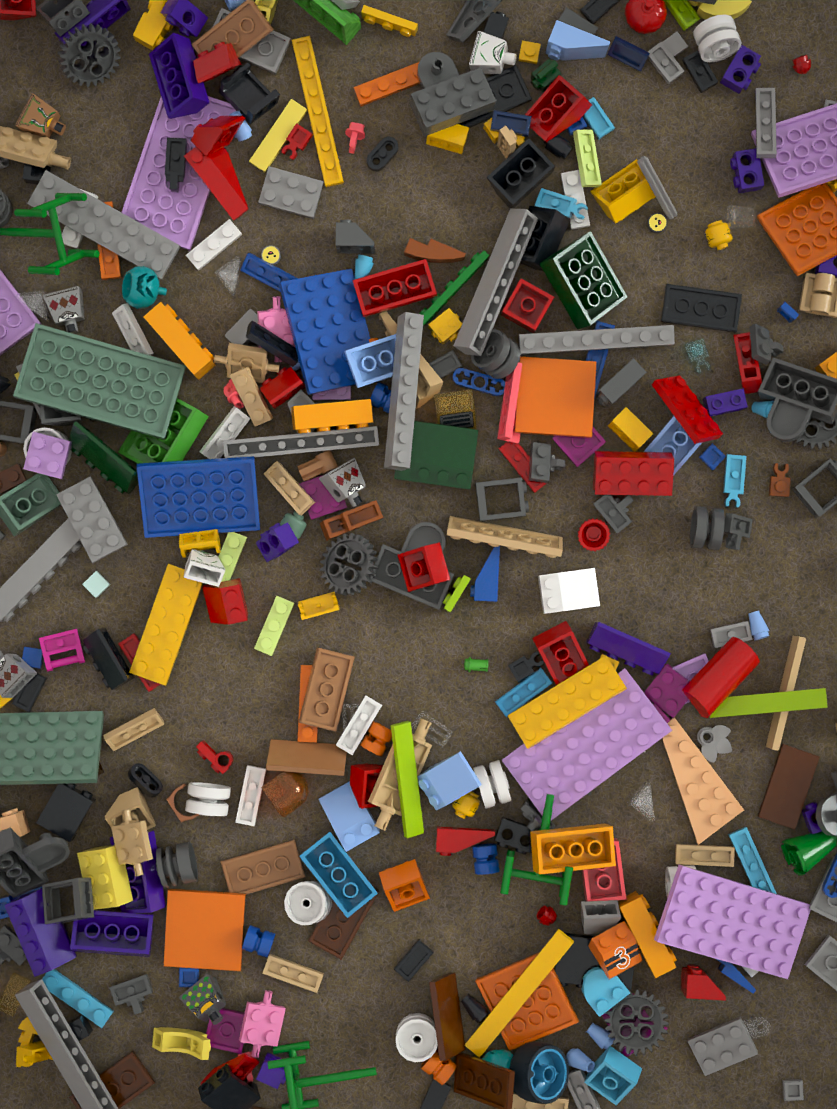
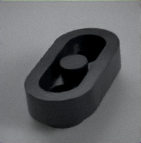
(382, 154)
(145, 780)

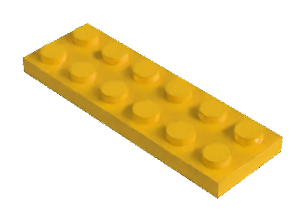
(166, 626)
(567, 702)

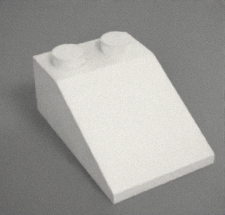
(568, 590)

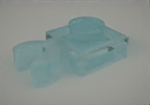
(696, 353)

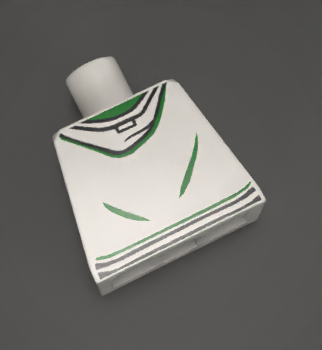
(490, 54)
(204, 568)

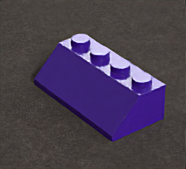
(101, 13)
(177, 77)
(628, 648)
(146, 888)
(113, 934)
(43, 944)

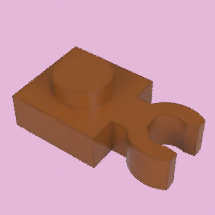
(780, 484)

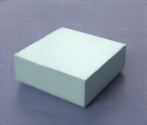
(96, 584)

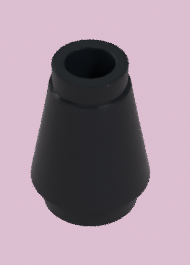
(475, 1009)

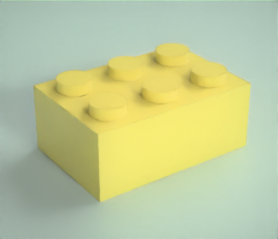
(107, 877)

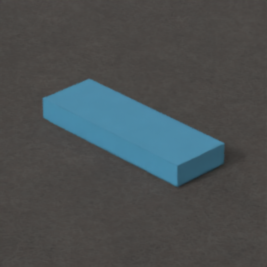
(523, 692)

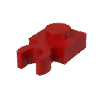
(298, 138)

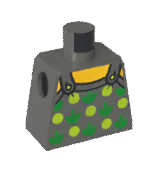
(205, 999)

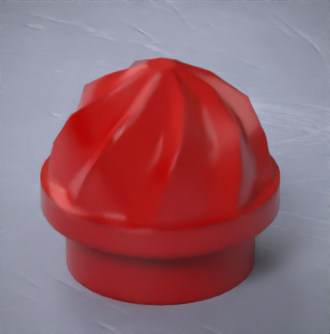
(802, 64)
(546, 915)

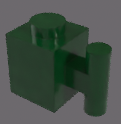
(545, 75)

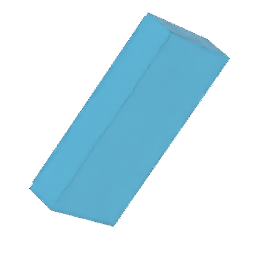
(598, 119)

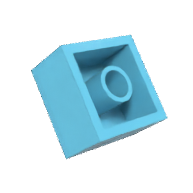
(613, 1075)

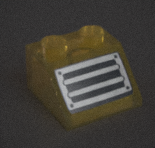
(455, 409)

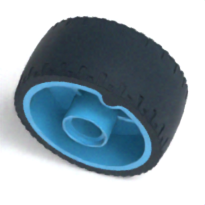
(539, 1072)

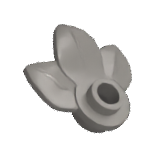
(716, 743)

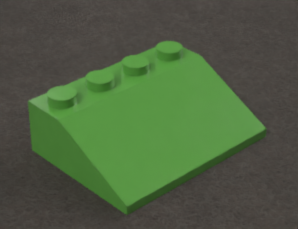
(333, 18)
(181, 434)

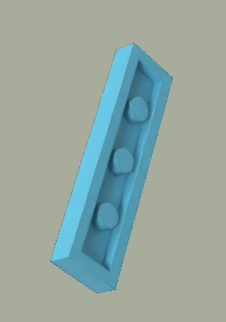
(751, 860)
(77, 998)

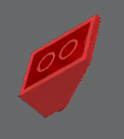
(557, 109)
(560, 652)

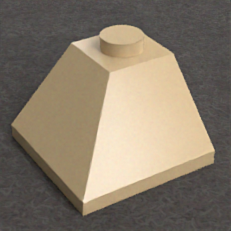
(138, 808)

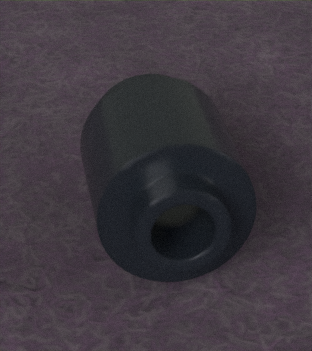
(559, 146)

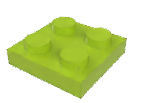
(459, 585)

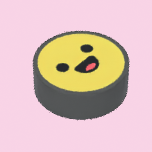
(657, 223)

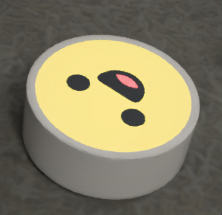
(271, 255)

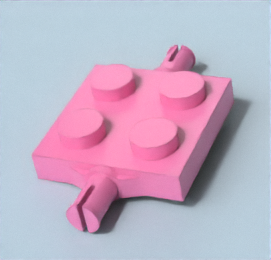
(276, 321)
(262, 1024)

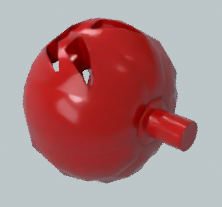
(645, 15)

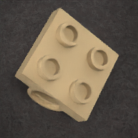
(819, 294)

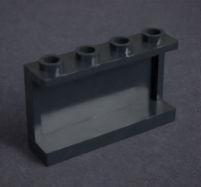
(580, 960)

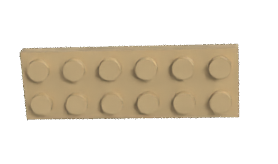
(505, 536)

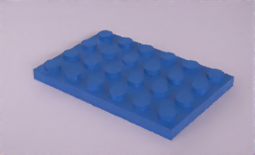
(324, 324)
(198, 496)

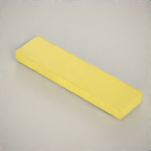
(277, 136)

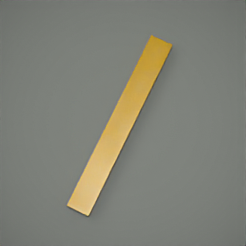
(317, 111)
(519, 993)

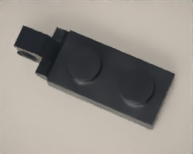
(175, 162)

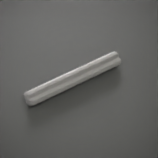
(657, 187)

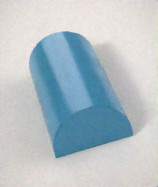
(338, 874)

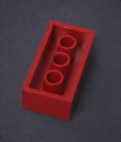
(633, 473)

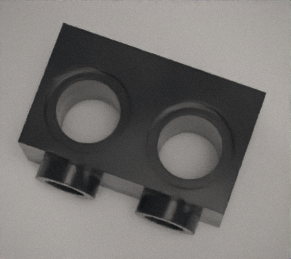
(518, 830)

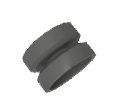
(499, 355)
(707, 528)

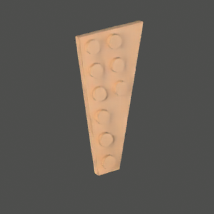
(702, 790)

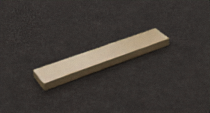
(787, 684)

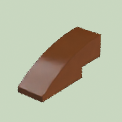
(433, 252)
(351, 520)

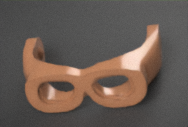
(182, 818)

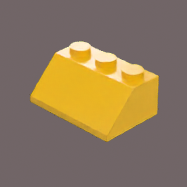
(623, 192)

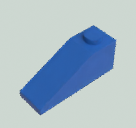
(486, 583)

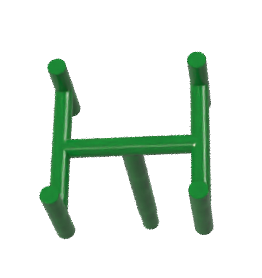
(55, 232)
(564, 881)
(295, 1083)

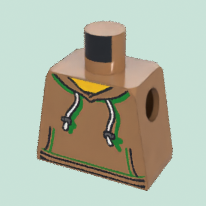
(40, 118)

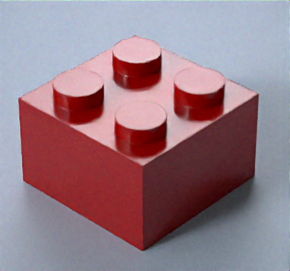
(527, 306)

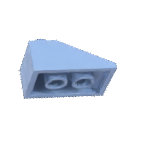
(572, 44)
(372, 361)
(674, 440)
(448, 780)
(347, 819)

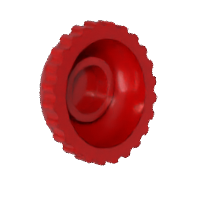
(593, 534)

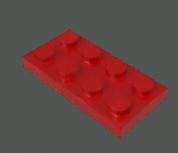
(687, 409)

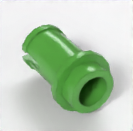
(475, 665)

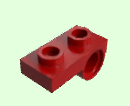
(206, 751)

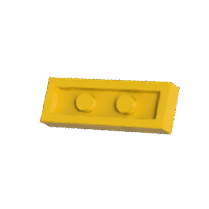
(389, 21)

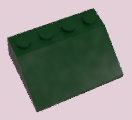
(583, 280)
(441, 455)
(104, 458)

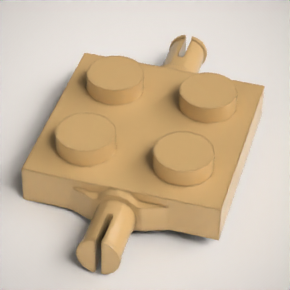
(242, 356)
(132, 842)

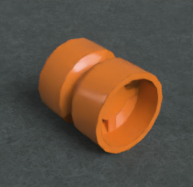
(376, 739)
(440, 1069)

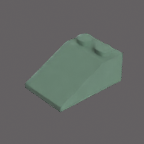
(28, 503)

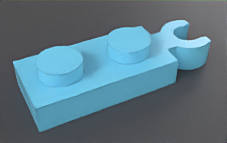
(560, 202)
(734, 478)

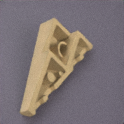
(428, 381)

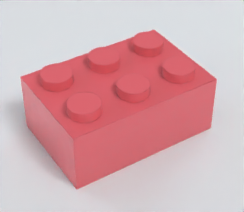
(605, 882)

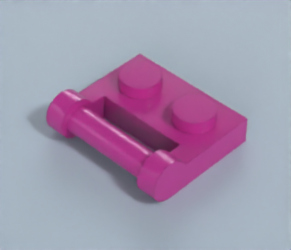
(61, 643)

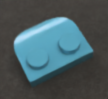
(602, 992)

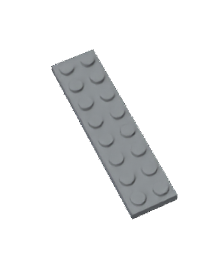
(107, 226)

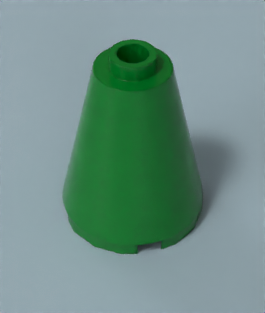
(807, 850)

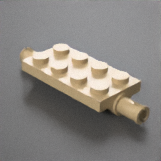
(30, 149)
(386, 792)

